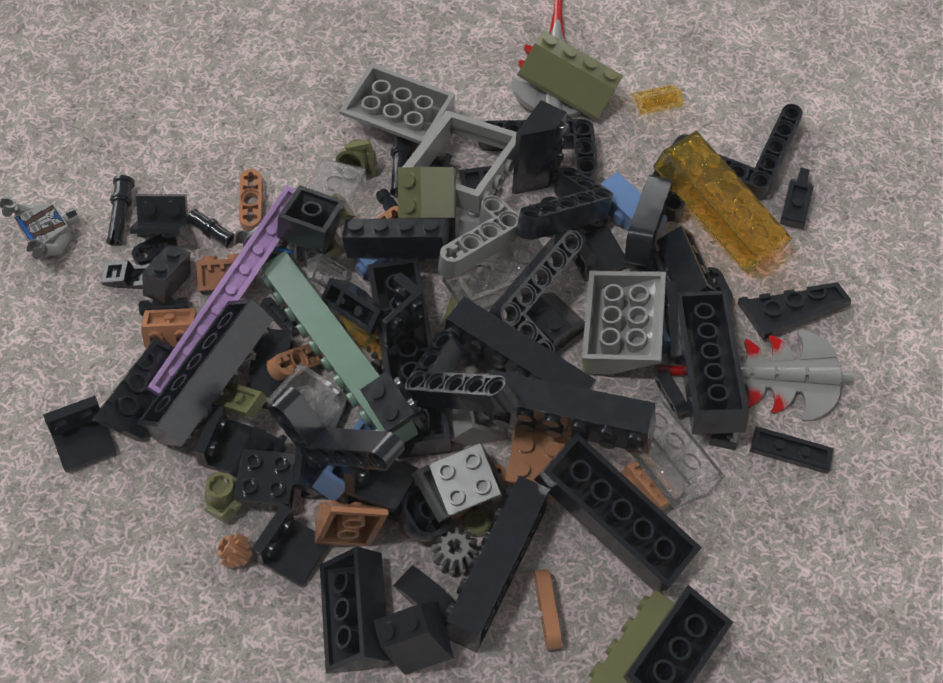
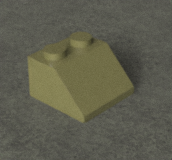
(426, 192)

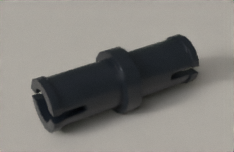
(210, 227)

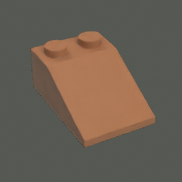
(348, 523)

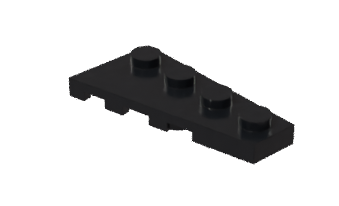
(793, 308)
(131, 395)

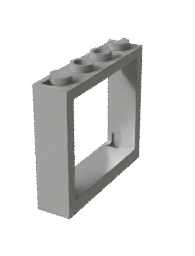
(454, 123)

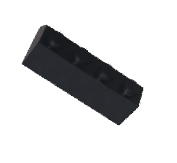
(539, 148)
(395, 237)
(350, 602)
(680, 642)

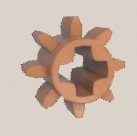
(234, 550)

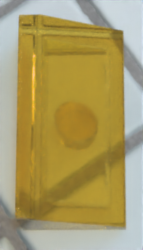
(658, 99)
(361, 336)

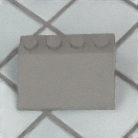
(397, 103)
(623, 321)

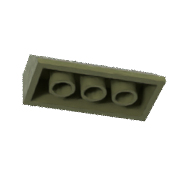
(570, 75)

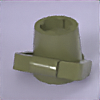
(358, 154)
(220, 496)

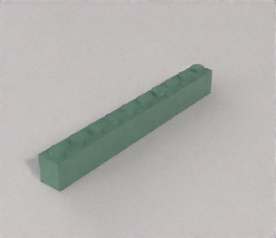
(325, 336)

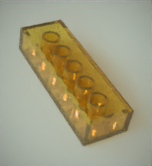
(722, 202)

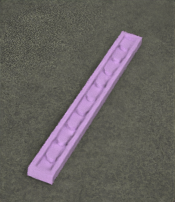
(229, 289)

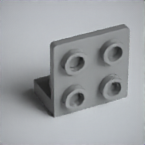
(465, 480)

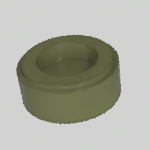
(476, 522)

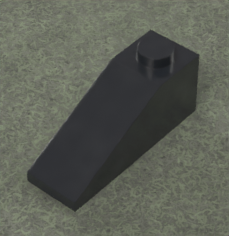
(352, 304)

